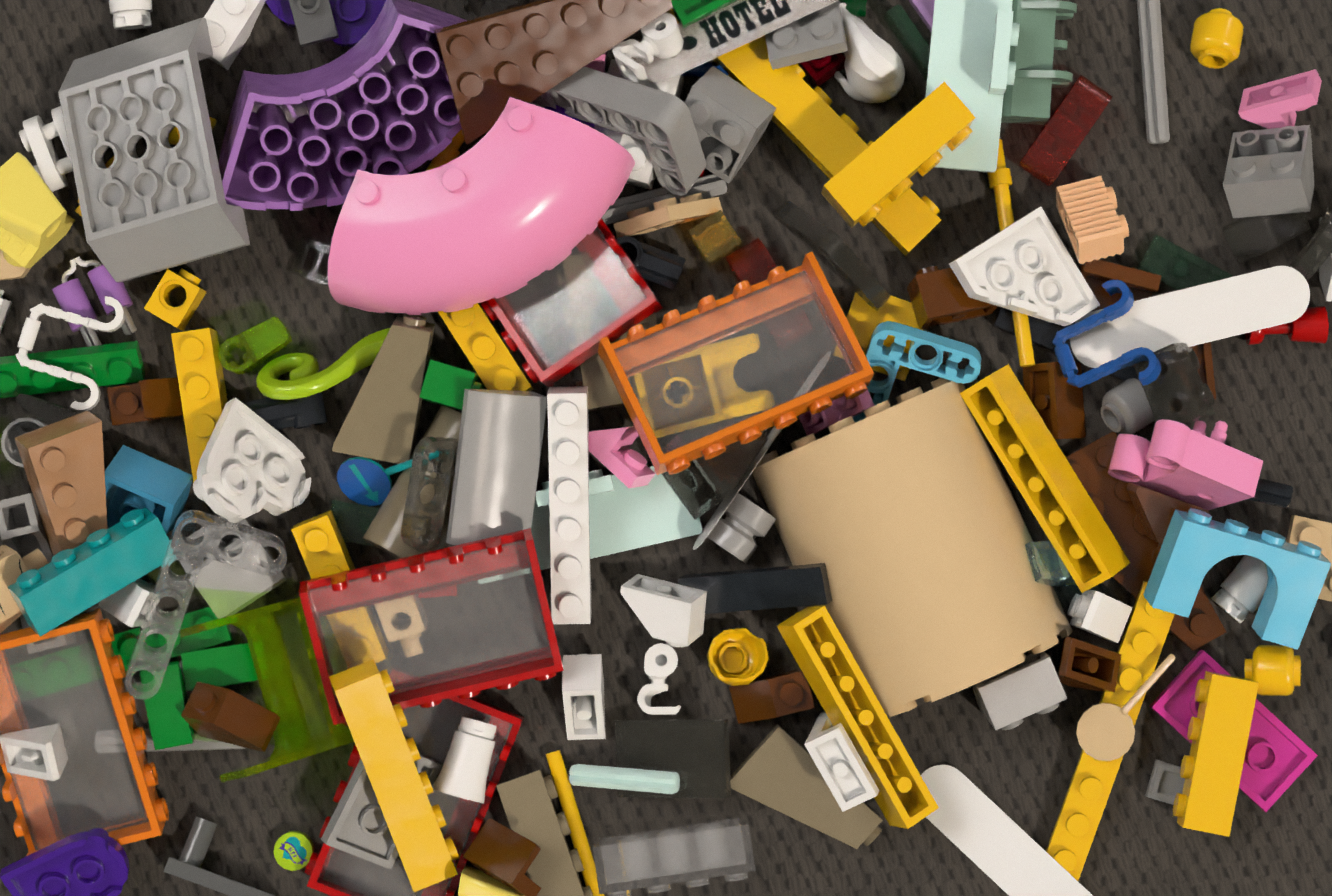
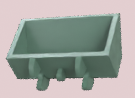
(1030, 96)

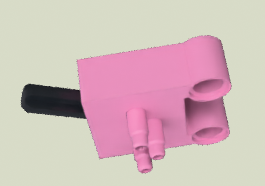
(1194, 467)

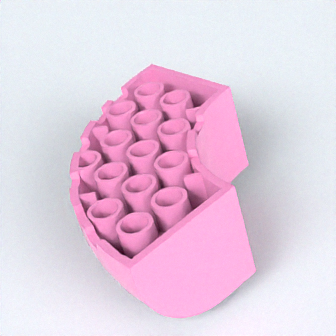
(478, 220)

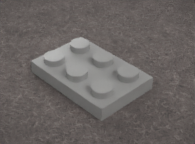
(808, 38)
(358, 820)

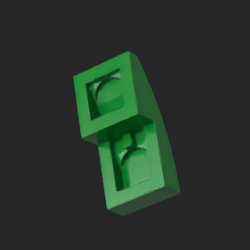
(218, 666)
(165, 709)

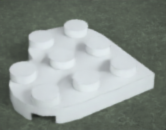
(249, 467)

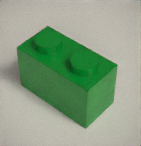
(447, 384)

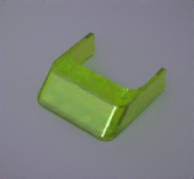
(288, 683)

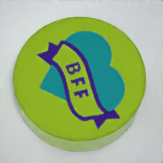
(293, 850)

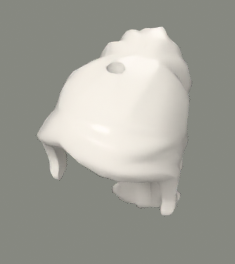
(871, 64)

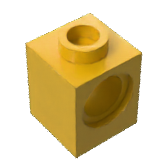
(160, 304)

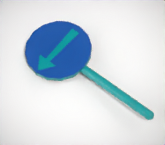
(367, 480)

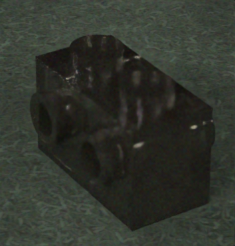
(1178, 389)

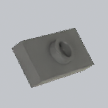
(313, 21)

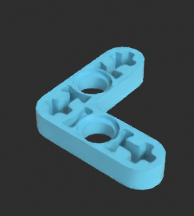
(892, 357)

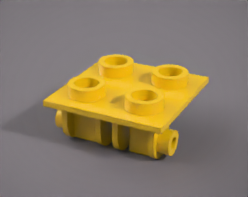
(864, 320)

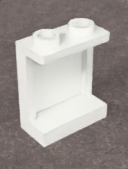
(840, 763)

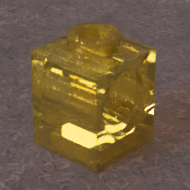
(714, 238)

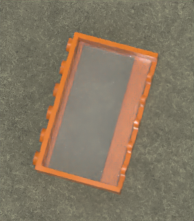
(737, 366)
(77, 682)

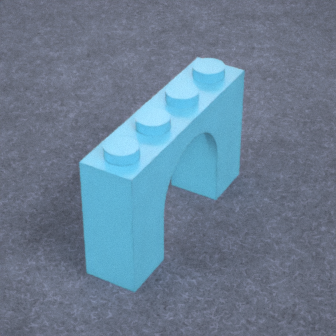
(1198, 543)

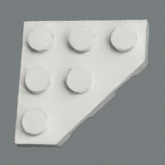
(1027, 272)

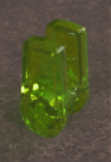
(259, 342)

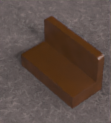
(1139, 282)
(1056, 400)
(504, 857)

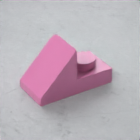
(1277, 101)
(613, 451)

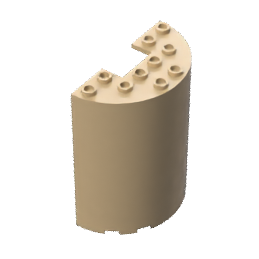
(914, 546)

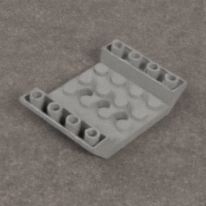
(171, 200)

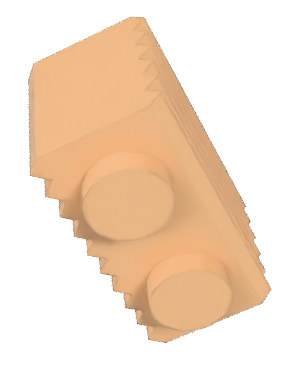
(1091, 219)

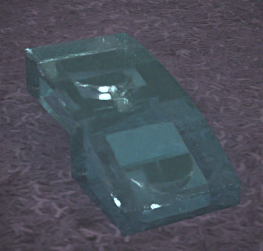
(1048, 565)

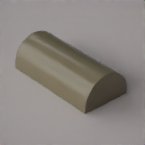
(386, 526)

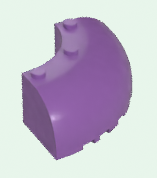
(370, 110)

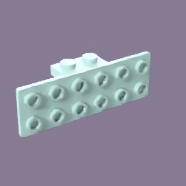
(972, 57)
(620, 516)

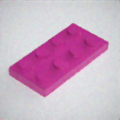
(1273, 751)

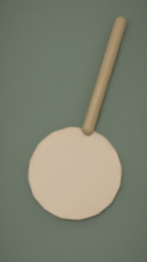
(1107, 729)

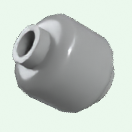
(1126, 408)

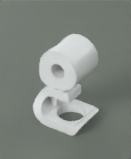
(661, 43)
(658, 665)

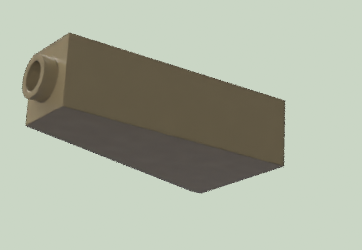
(388, 405)
(787, 780)

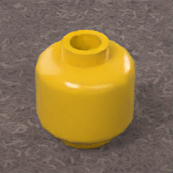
(1216, 38)
(1274, 669)

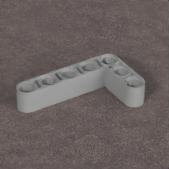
(639, 112)

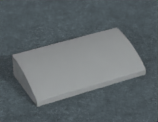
(496, 464)

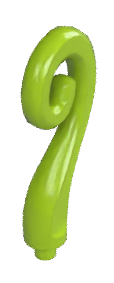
(304, 369)

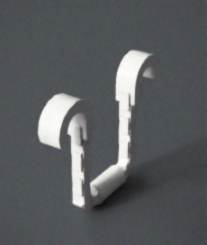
(30, 333)

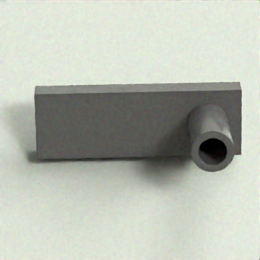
(191, 860)

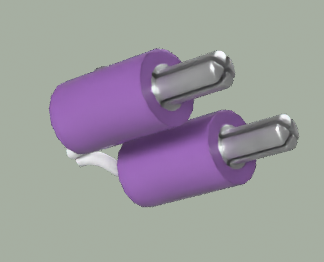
(73, 298)

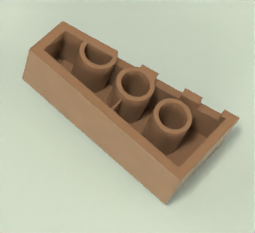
(67, 478)

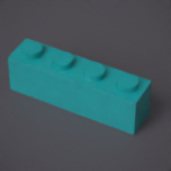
(90, 571)

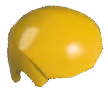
(734, 666)

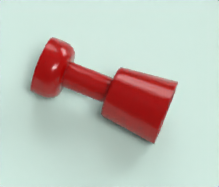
(1310, 327)

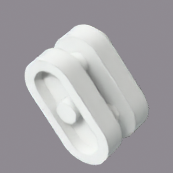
(37, 138)

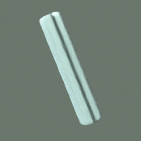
(624, 778)

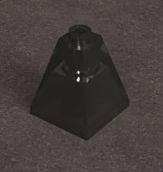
(713, 480)

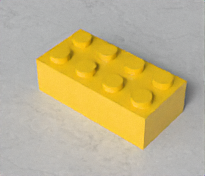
(897, 155)

